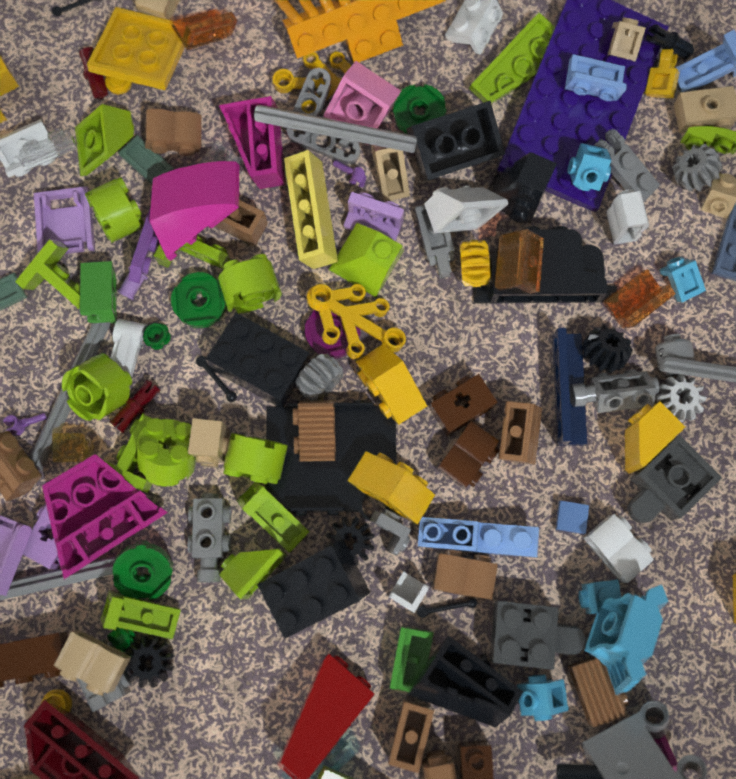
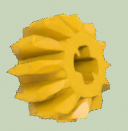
(475, 263)

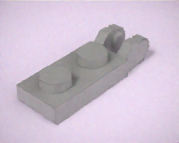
(627, 166)

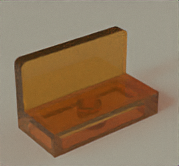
(204, 28)
(519, 261)
(637, 299)

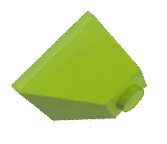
(102, 136)
(367, 258)
(249, 569)

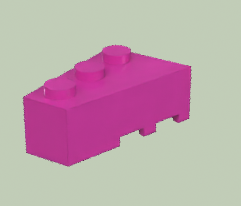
(257, 142)

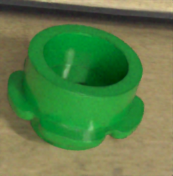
(151, 331)
(121, 638)

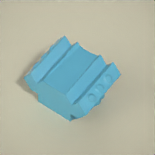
(626, 635)

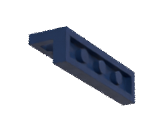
(568, 370)

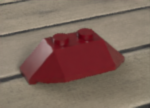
(69, 749)

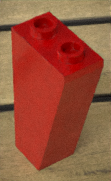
(325, 716)

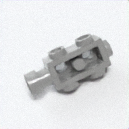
(617, 392)
(209, 527)

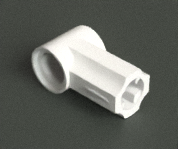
(127, 343)

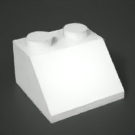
(462, 208)

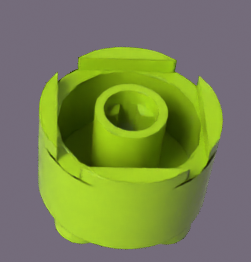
(115, 210)
(249, 284)
(96, 387)
(164, 452)
(254, 458)

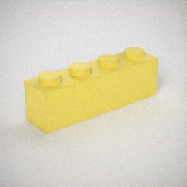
(310, 210)

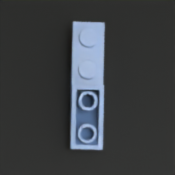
(478, 537)

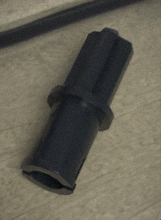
(670, 40)

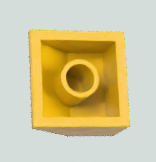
(648, 434)

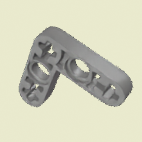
(309, 139)

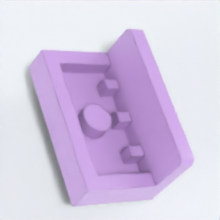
(374, 214)

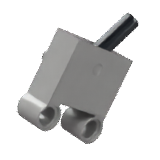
(631, 752)

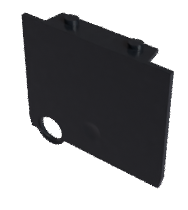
(324, 484)

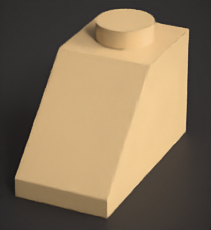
(390, 172)

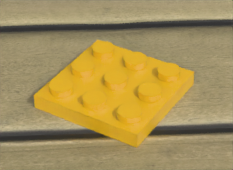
(137, 49)

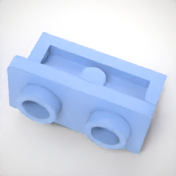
(595, 78)

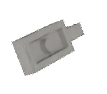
(437, 246)

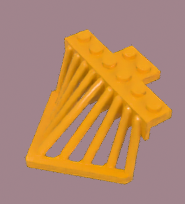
(365, 24)

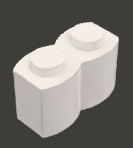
(627, 217)
(619, 548)

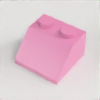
(362, 98)

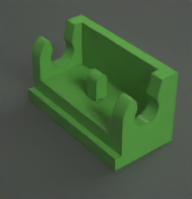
(98, 292)
(411, 657)

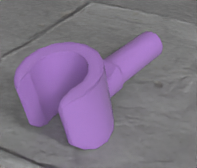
(357, 174)
(19, 425)

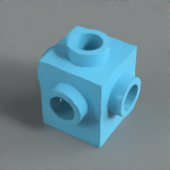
(590, 167)
(542, 697)

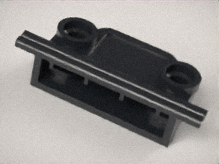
(567, 273)

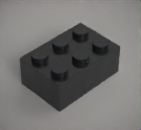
(456, 141)
(258, 360)
(314, 589)

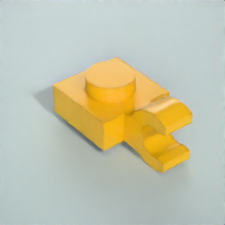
(664, 79)

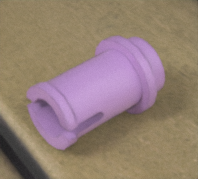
(130, 288)

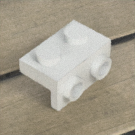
(475, 23)
(12, 143)

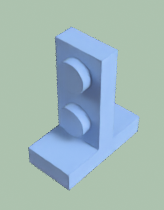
(709, 65)

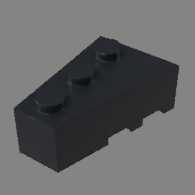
(523, 186)
(465, 685)

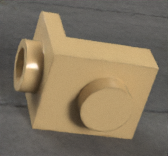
(721, 196)

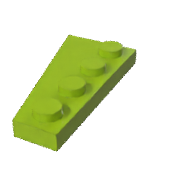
(515, 63)

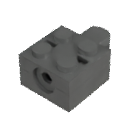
(669, 480)
(531, 635)

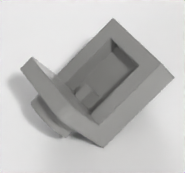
(390, 523)

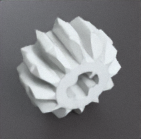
(690, 399)

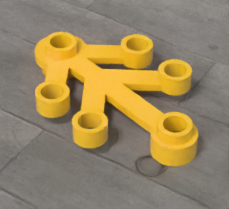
(298, 82)
(351, 317)

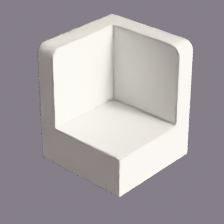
(408, 592)

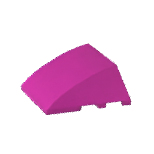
(191, 200)
(93, 512)

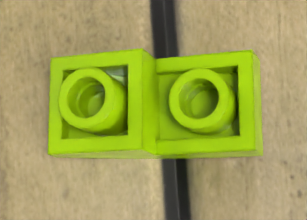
(721, 138)

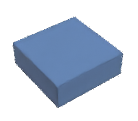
(572, 517)

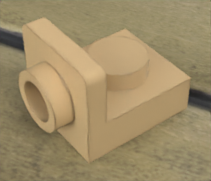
(626, 39)

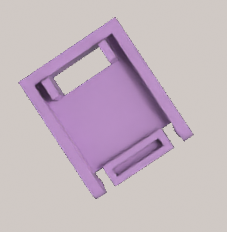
(69, 224)
(12, 545)

